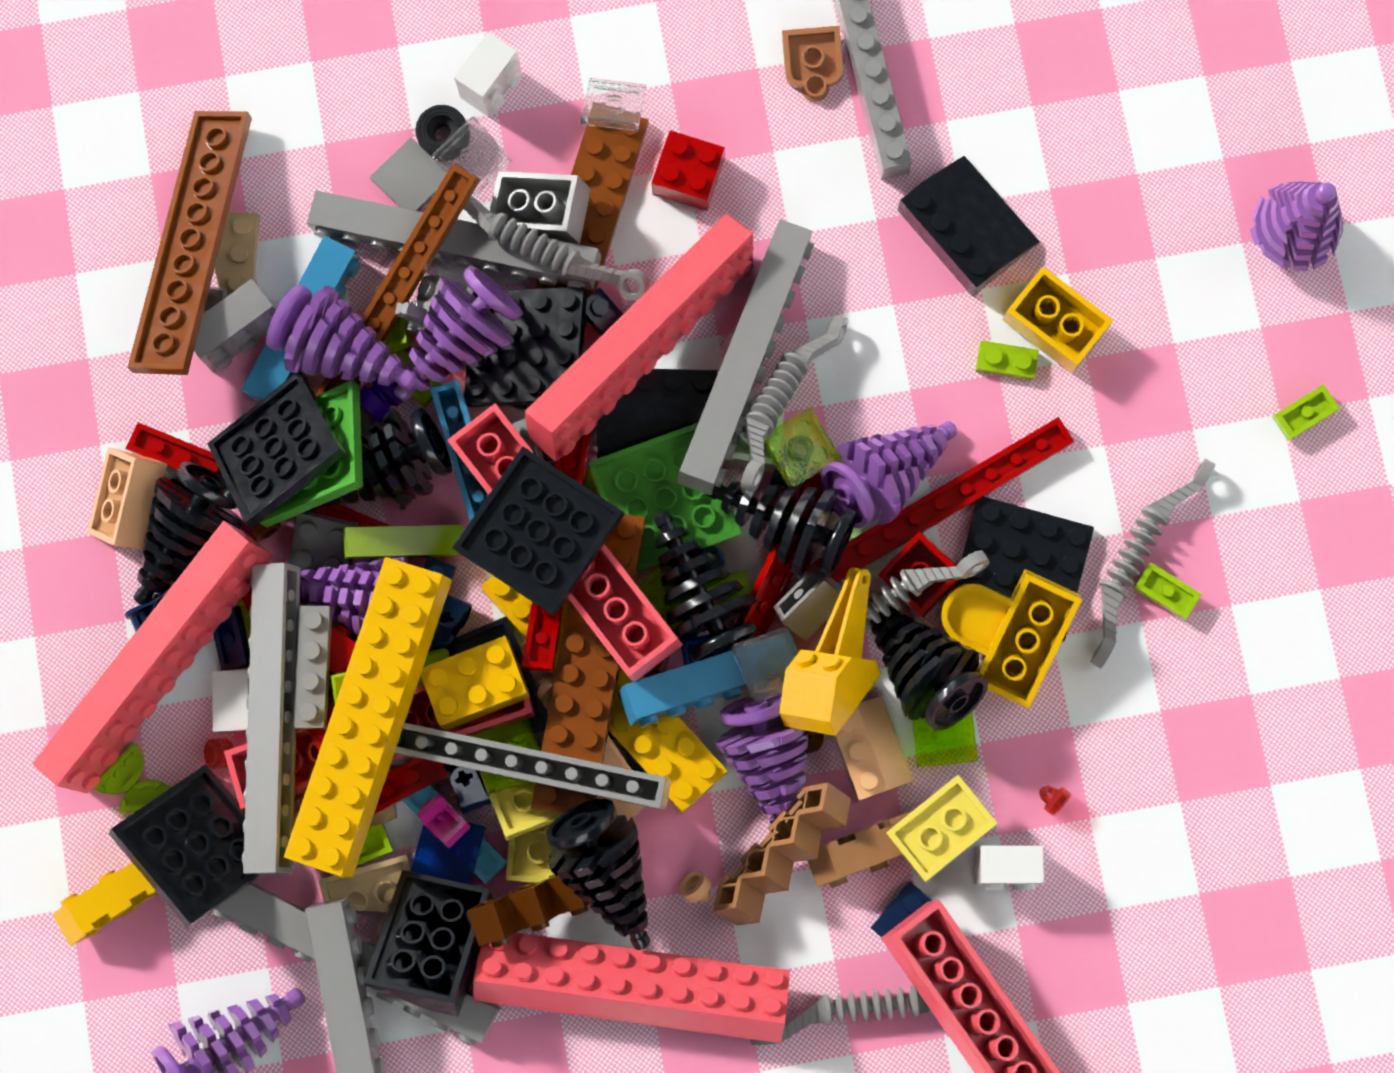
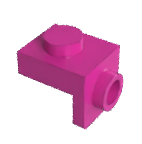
(443, 821)

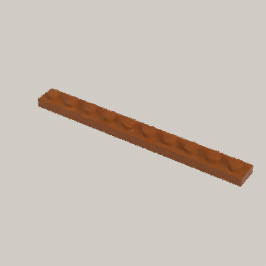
(415, 256)

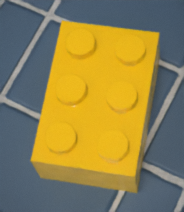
(1057, 319)
(474, 683)

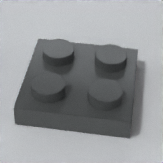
(318, 541)

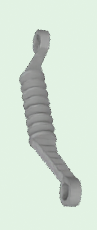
(572, 265)
(778, 392)
(917, 581)
(1112, 591)
(824, 1009)

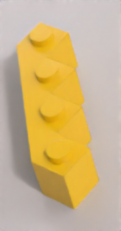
(103, 903)

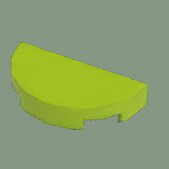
(123, 773)
(142, 794)

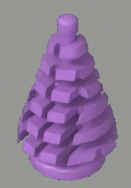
(1298, 224)
(460, 329)
(330, 339)
(884, 470)
(343, 589)
(765, 753)
(230, 1040)

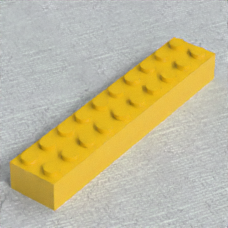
(368, 718)
(659, 749)

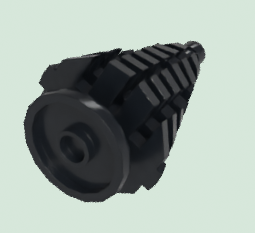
(396, 462)
(182, 523)
(798, 526)
(702, 601)
(929, 671)
(598, 860)

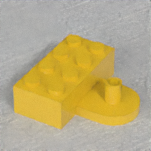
(1012, 633)

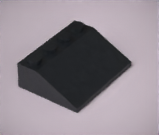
(967, 224)
(656, 406)
(427, 943)

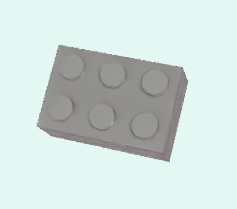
(544, 202)
(233, 326)

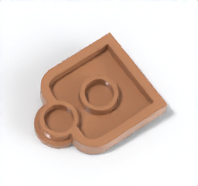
(813, 60)

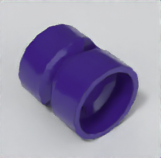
(378, 399)

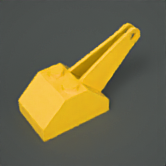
(831, 682)

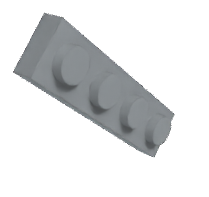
(312, 667)

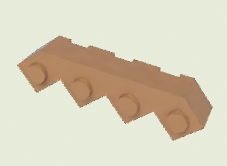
(855, 853)
(769, 865)

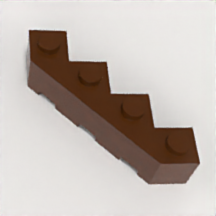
(523, 908)

